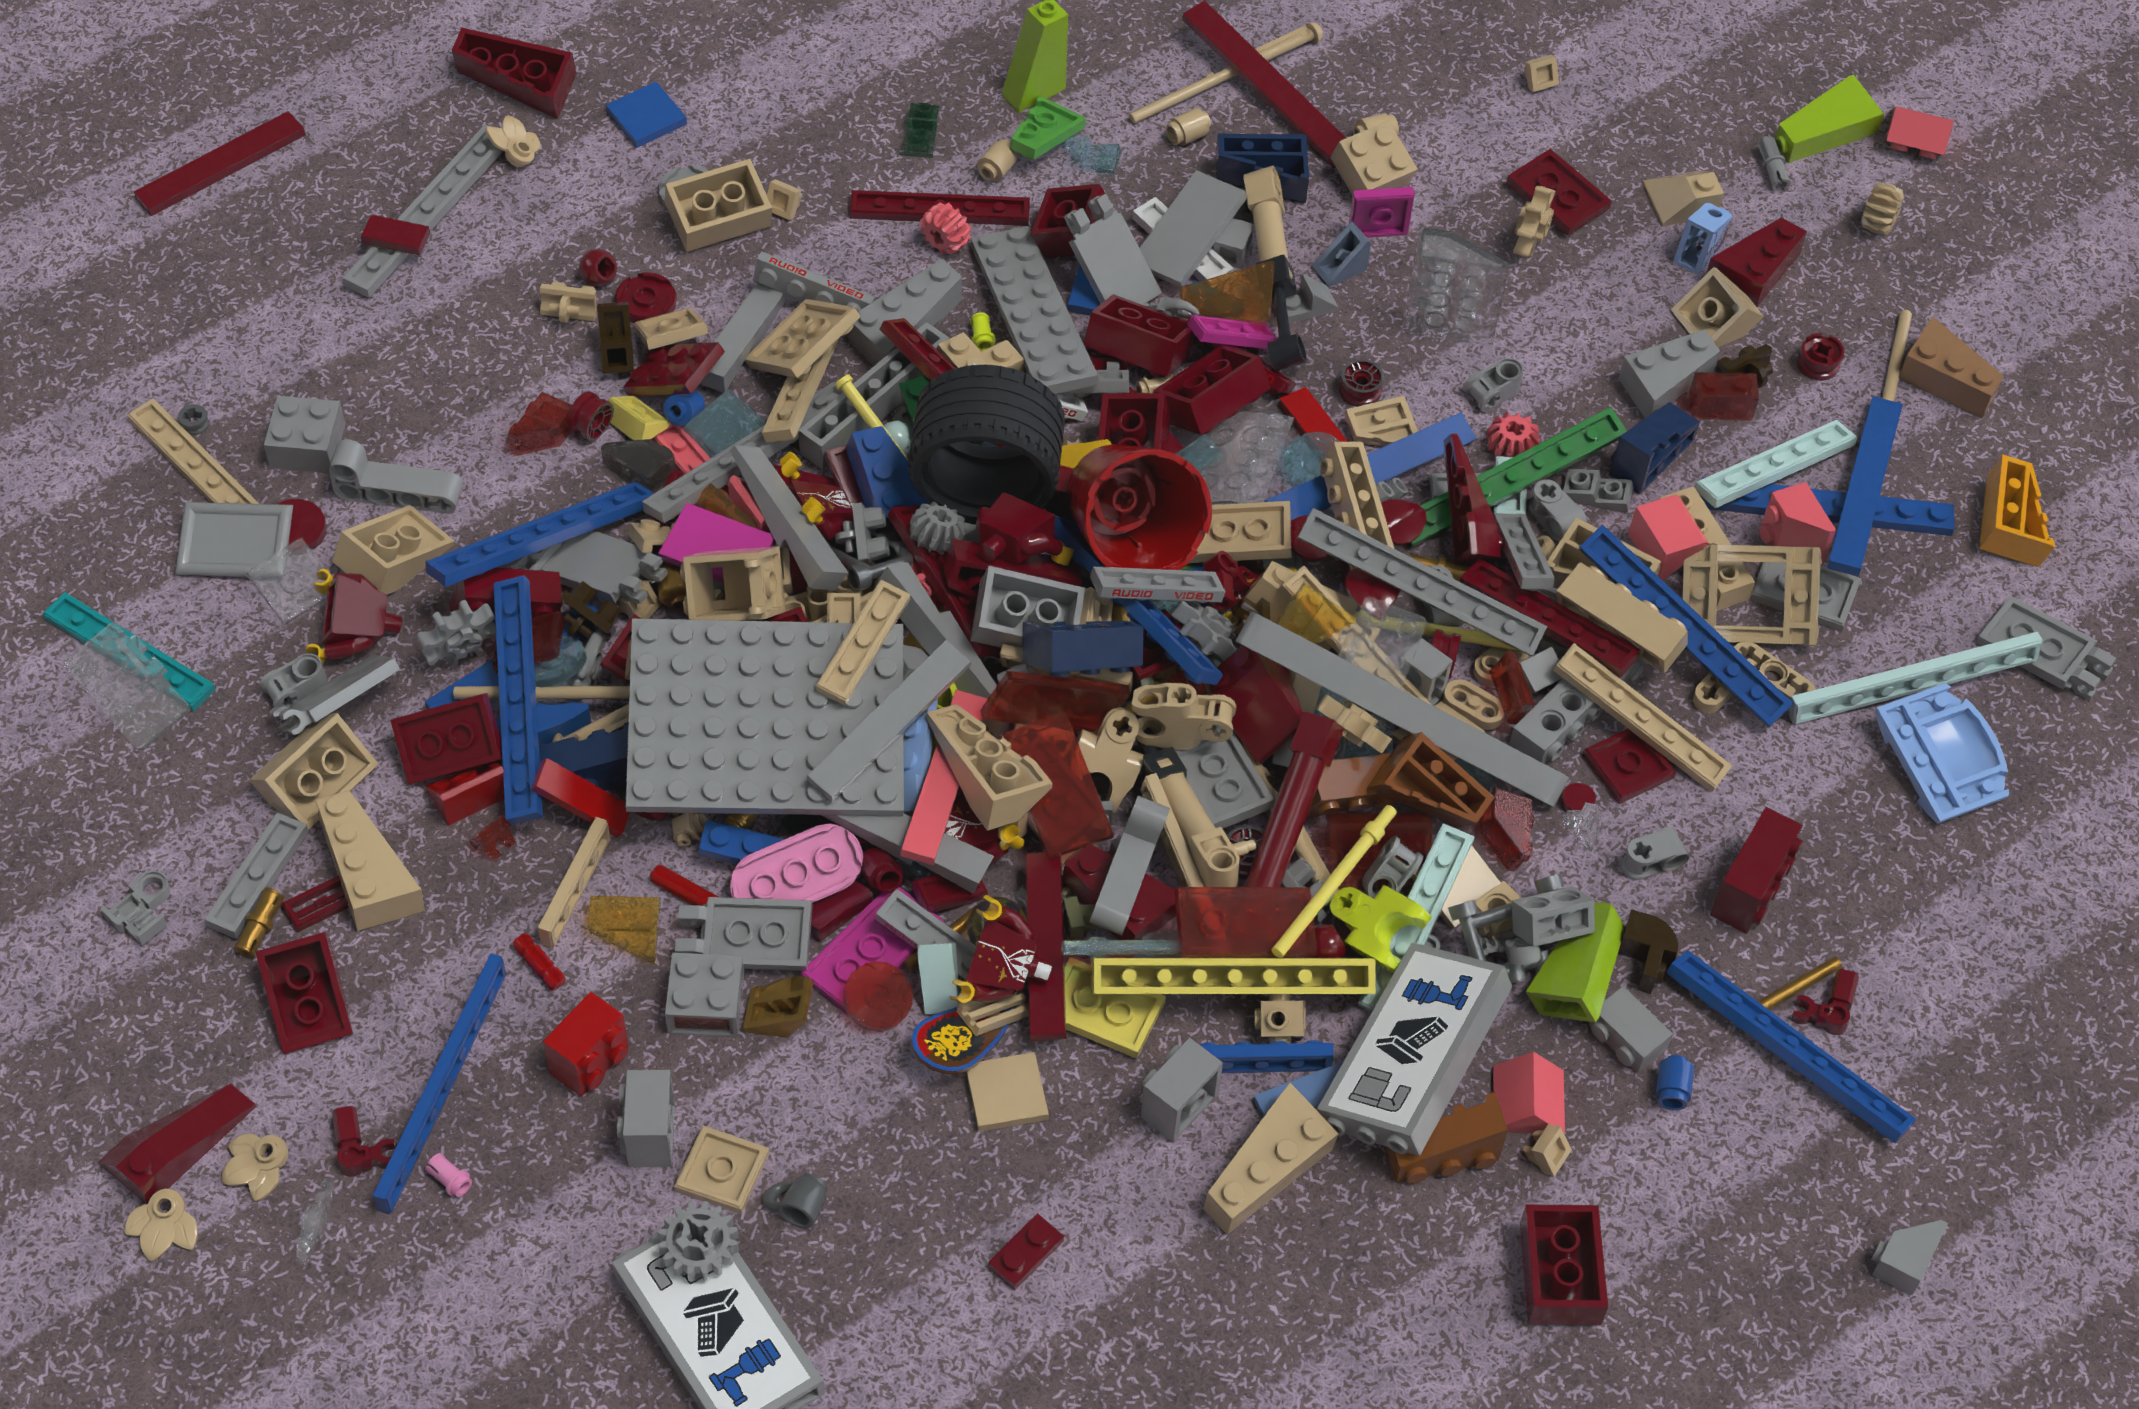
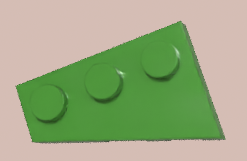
(1045, 128)

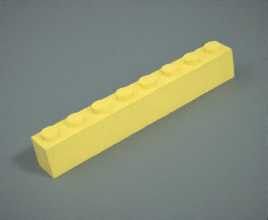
(1233, 976)

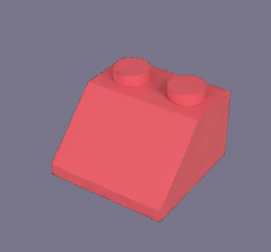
(1919, 131)
(1796, 520)

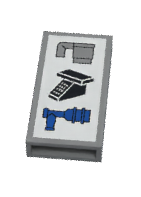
(1415, 1048)
(719, 1333)

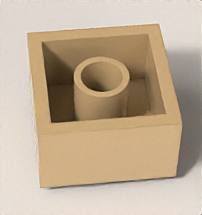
(1374, 159)

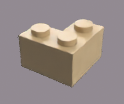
(963, 352)

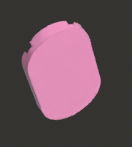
(801, 866)

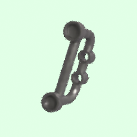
(861, 574)
(1472, 919)

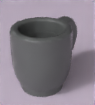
(801, 1201)

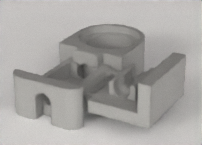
(139, 915)
(1517, 950)

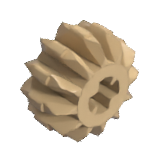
(1882, 208)

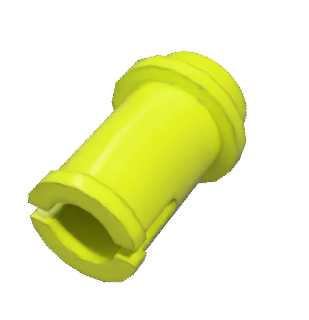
(981, 330)

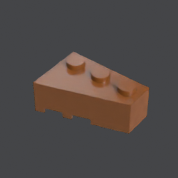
(1345, 786)
(1458, 1142)

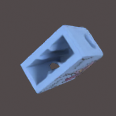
(1707, 226)

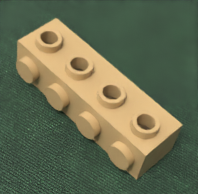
(1354, 490)
(1734, 579)
(1622, 614)

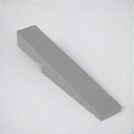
(744, 333)
(787, 521)
(934, 628)
(954, 860)

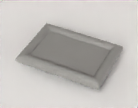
(230, 537)

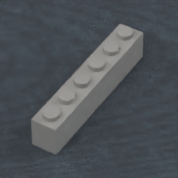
(878, 388)

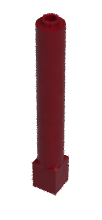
(1312, 751)

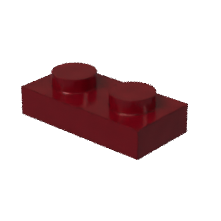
(1026, 1251)

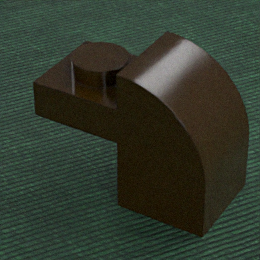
(615, 337)
(1649, 941)

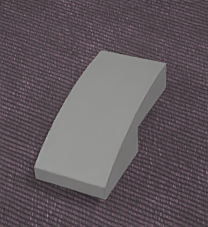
(1591, 489)

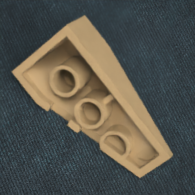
(991, 775)

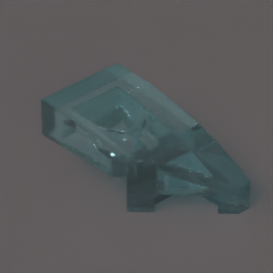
(1094, 158)

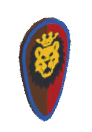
(949, 1045)

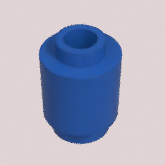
(682, 408)
(1674, 1082)

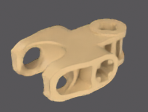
(1183, 716)
(1112, 753)

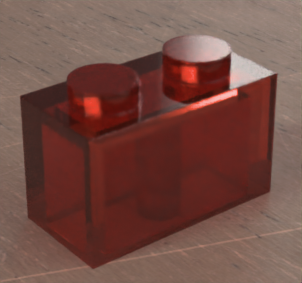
(1723, 396)

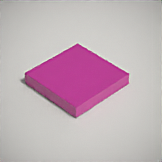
(1382, 211)

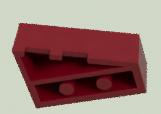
(479, 590)
(1153, 905)

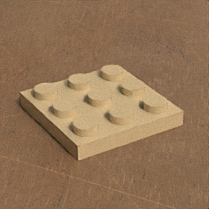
(802, 338)

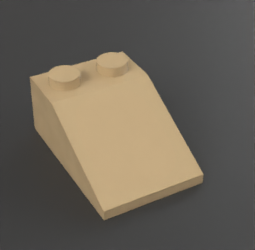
(391, 548)

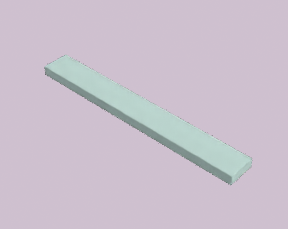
(1915, 678)

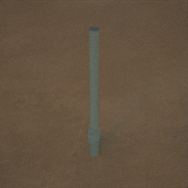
(1100, 947)

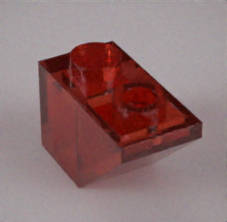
(541, 426)
(1508, 827)

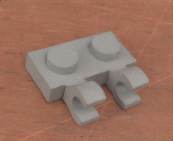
(1109, 381)

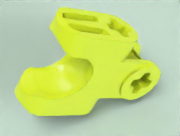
(1376, 921)

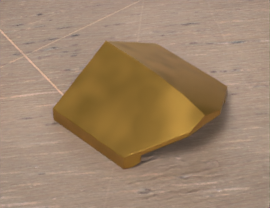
(778, 1007)

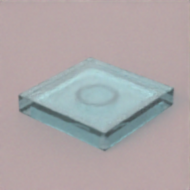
(723, 423)

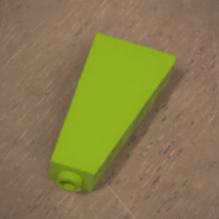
(1039, 56)
(1829, 121)
(1579, 970)

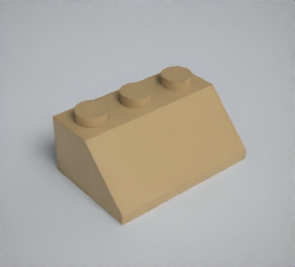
(312, 766)

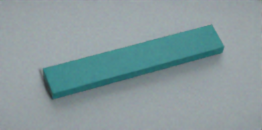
(84, 623)

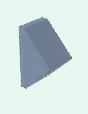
(1344, 257)

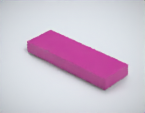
(1231, 332)

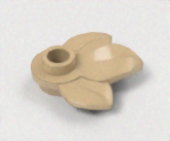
(515, 141)
(252, 1167)
(160, 1229)

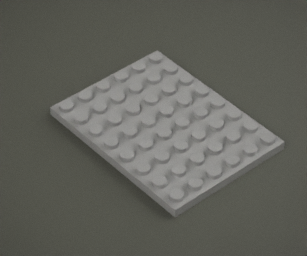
(735, 723)

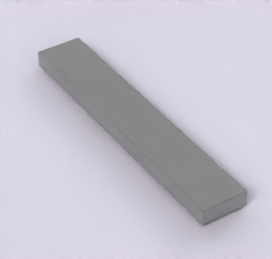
(888, 720)

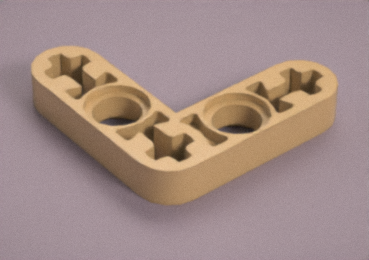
(1769, 663)

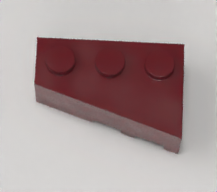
(1761, 258)

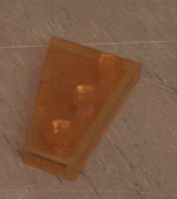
(1234, 295)

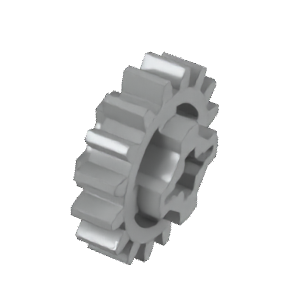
(704, 1226)

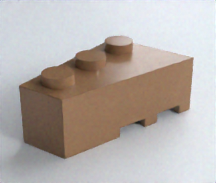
(1951, 370)

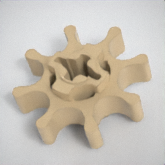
(1534, 221)
(1356, 722)

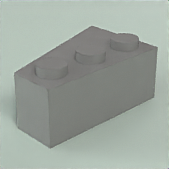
(1667, 370)

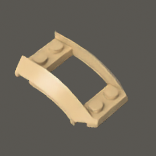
(1800, 598)

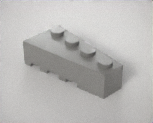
(919, 300)

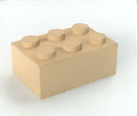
(718, 205)

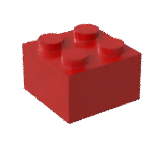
(586, 1044)

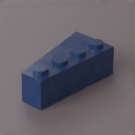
(596, 759)

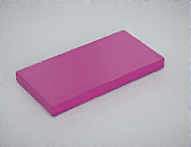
(855, 946)

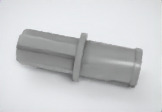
(1773, 163)

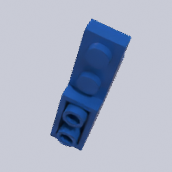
(558, 719)

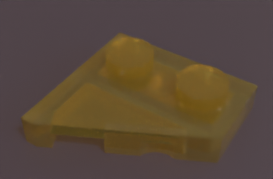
(1313, 615)
(627, 923)

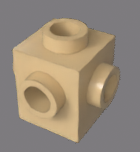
(1294, 1018)

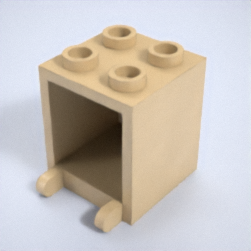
(750, 583)

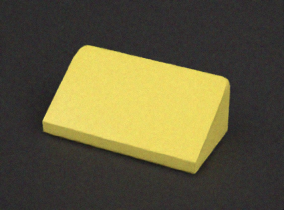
(636, 418)

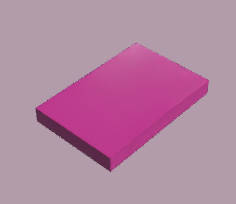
(703, 531)

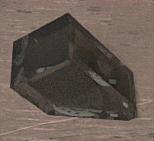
(639, 462)

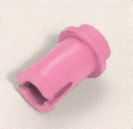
(454, 1180)

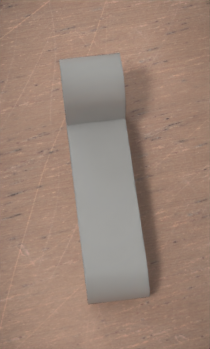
(391, 484)
(1129, 865)

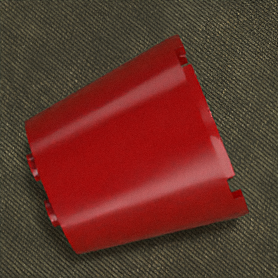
(1157, 514)

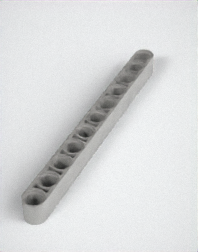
(1401, 708)

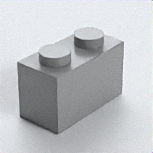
(1631, 1030)

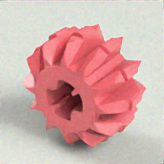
(945, 228)
(1512, 435)

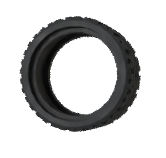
(992, 407)

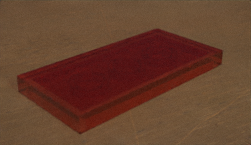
(1035, 697)
(1071, 811)
(1240, 921)

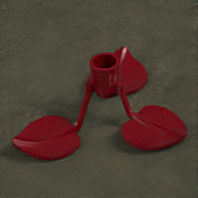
(1405, 525)

